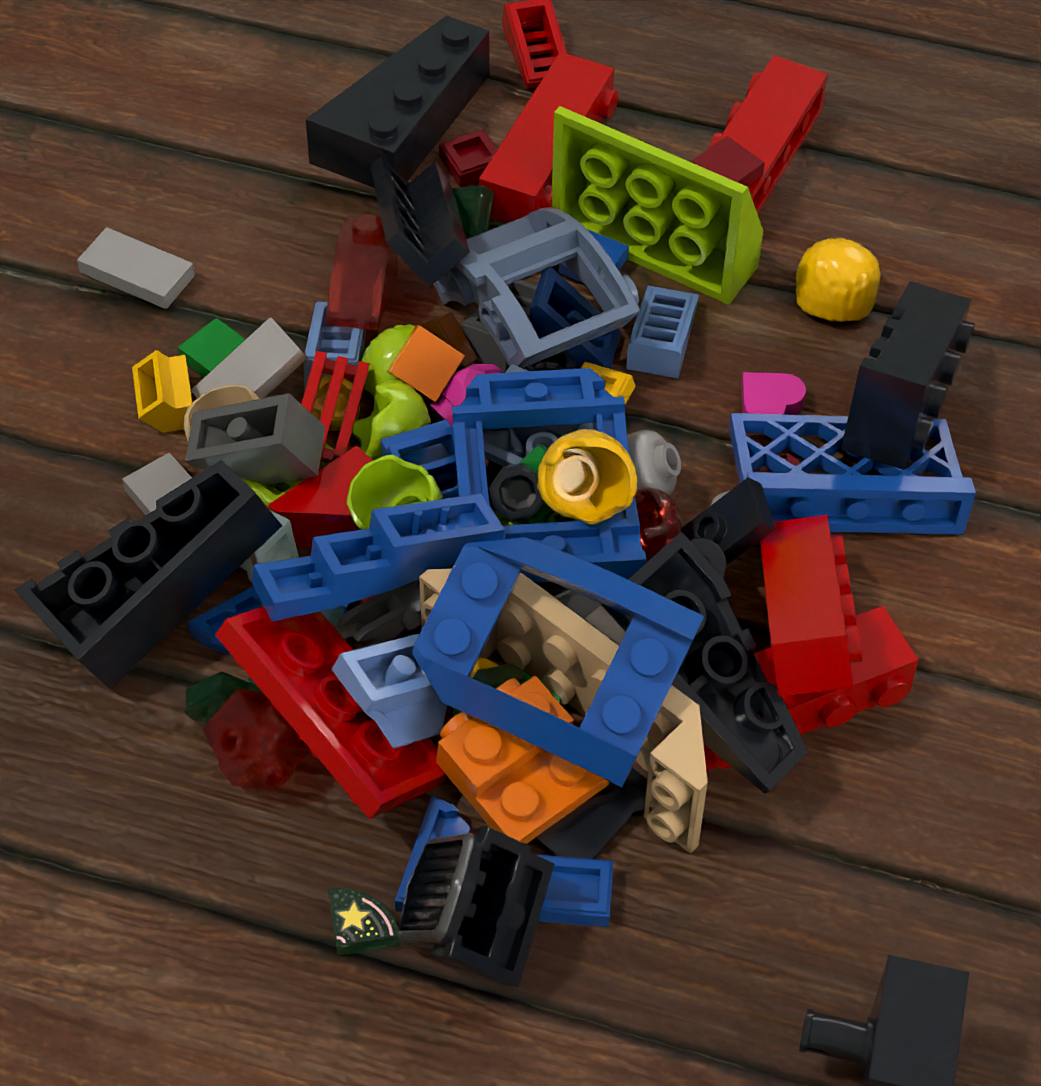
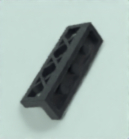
(420, 219)

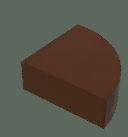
(450, 332)

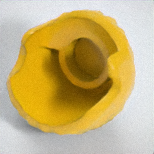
(837, 280)
(587, 476)

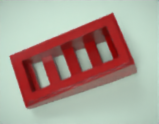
(531, 15)

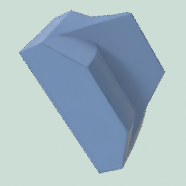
(393, 690)

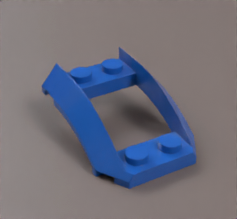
(547, 400)
(630, 689)

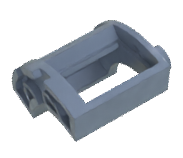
(522, 250)

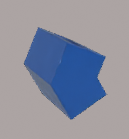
(435, 458)

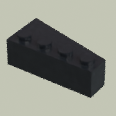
(401, 103)
(906, 375)

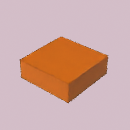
(425, 363)

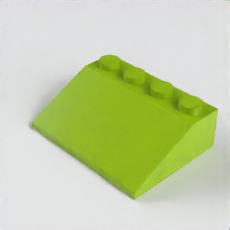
(661, 206)

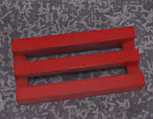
(339, 370)

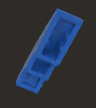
(375, 560)

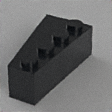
(151, 572)

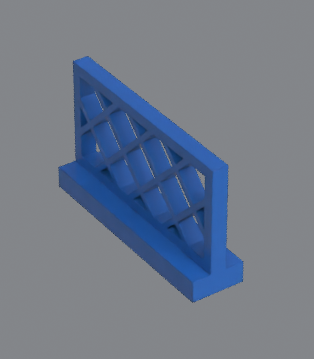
(853, 501)

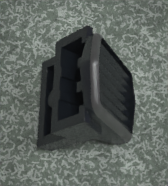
(476, 903)

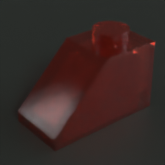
(361, 274)

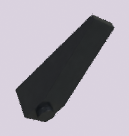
(738, 706)

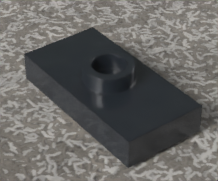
(734, 520)

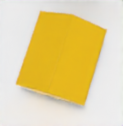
(162, 391)

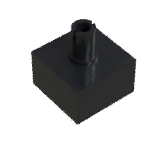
(910, 1031)

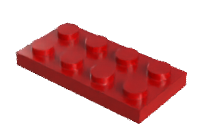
(294, 670)

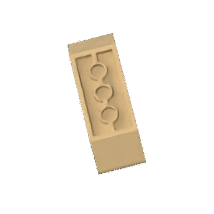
(571, 662)

